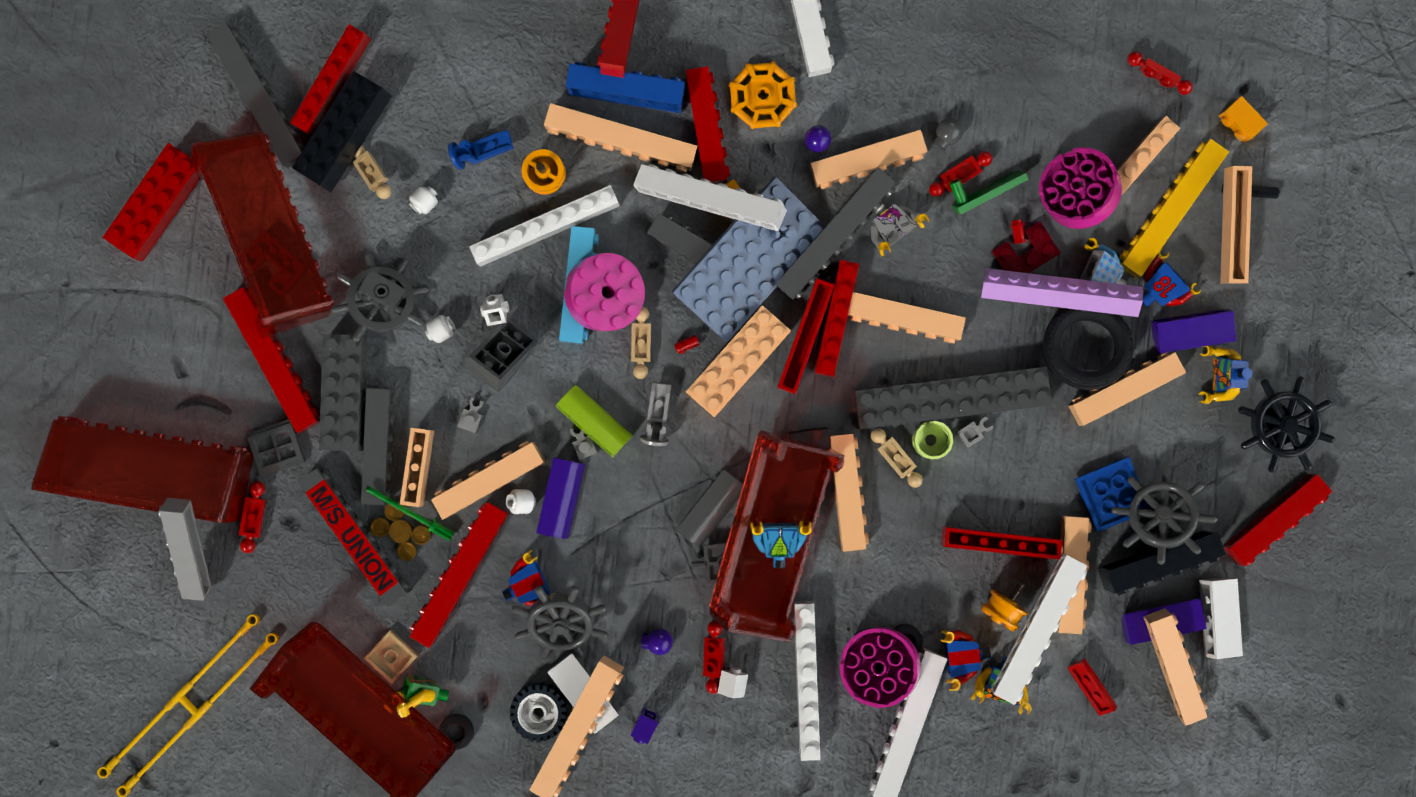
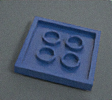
(1108, 489)

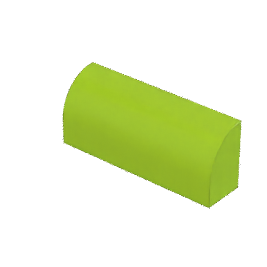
(594, 420)

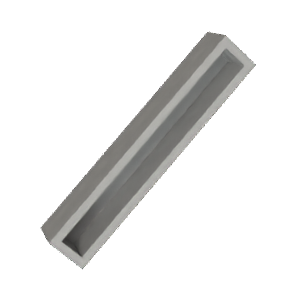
(185, 548)

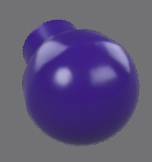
(818, 138)
(658, 641)

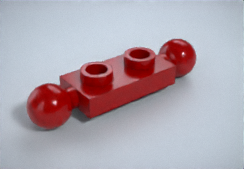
(1163, 75)
(964, 171)
(252, 517)
(713, 656)

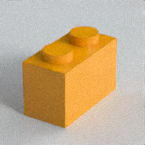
(1242, 119)

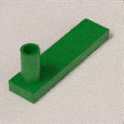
(965, 203)

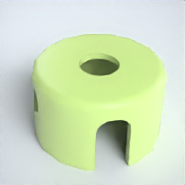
(943, 443)

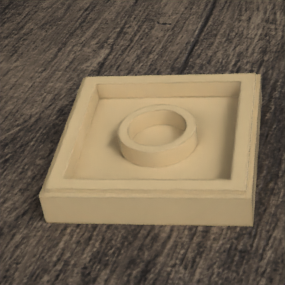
(391, 656)

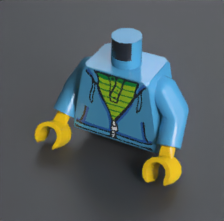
(779, 540)

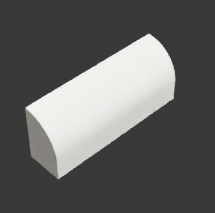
(1222, 618)
(571, 680)

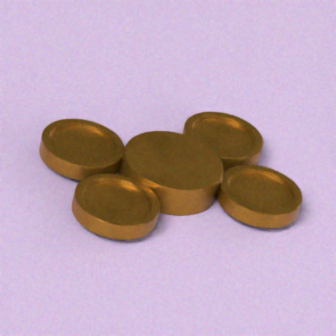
(400, 532)

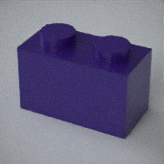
(644, 726)

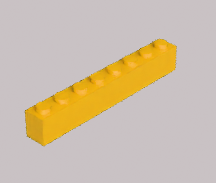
(1173, 207)

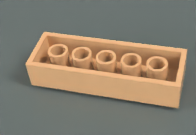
(738, 361)

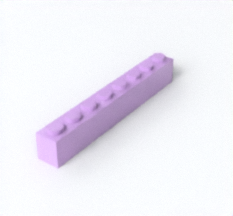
(1062, 292)

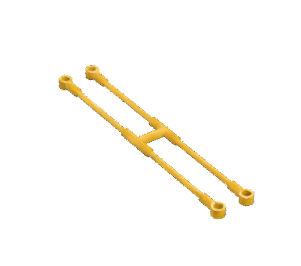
(180, 697)

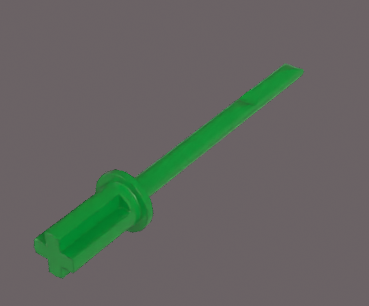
(433, 526)

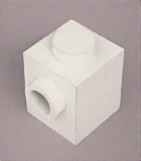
(732, 683)

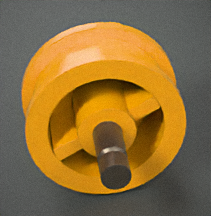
(543, 171)
(1004, 608)

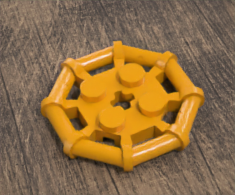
(770, 87)

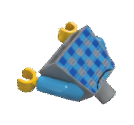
(1102, 265)

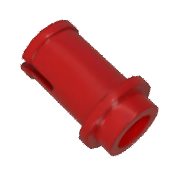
(1018, 231)
(686, 344)

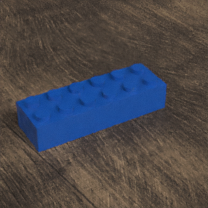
(631, 90)

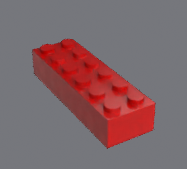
(153, 203)

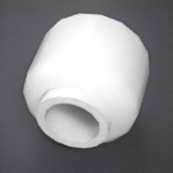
(423, 200)
(440, 329)
(520, 501)

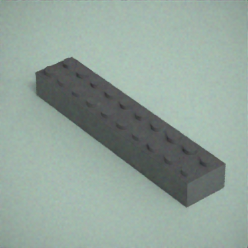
(952, 398)

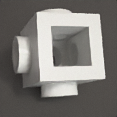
(494, 309)

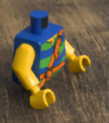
(1229, 374)
(985, 682)

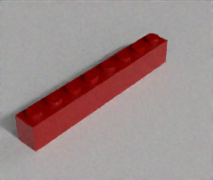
(274, 363)
(459, 574)

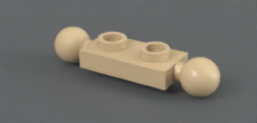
(372, 173)
(641, 344)
(896, 457)

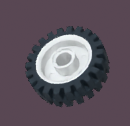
(527, 722)

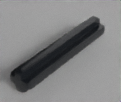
(1263, 191)

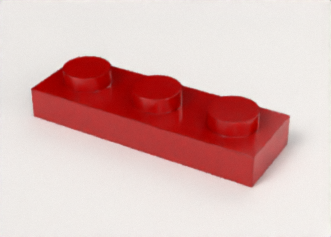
(1092, 687)

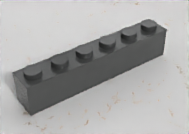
(377, 444)

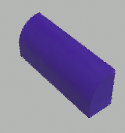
(1194, 330)
(560, 498)
(1188, 614)

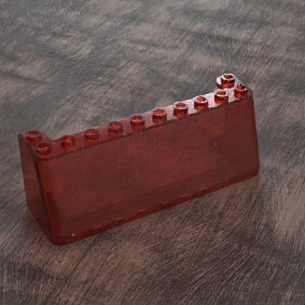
(263, 231)
(143, 469)
(781, 486)
(355, 711)

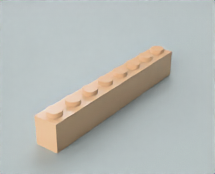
(620, 137)
(577, 727)

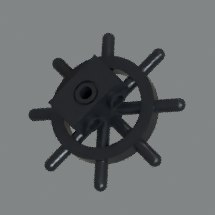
(1275, 425)

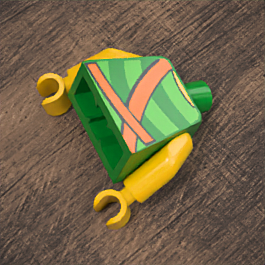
(419, 691)

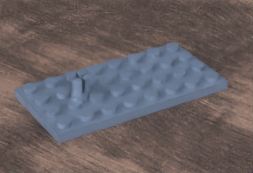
(747, 264)

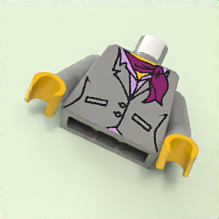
(893, 225)

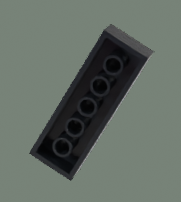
(342, 131)
(1143, 567)

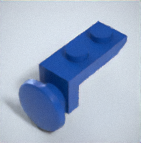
(479, 150)

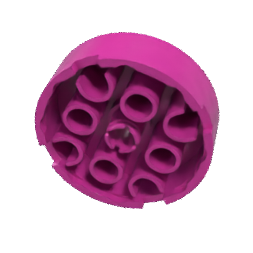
(1080, 188)
(623, 296)
(900, 664)

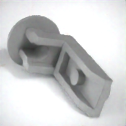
(657, 415)

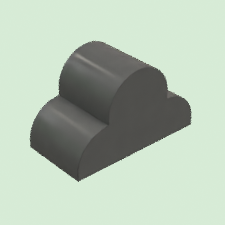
(501, 354)

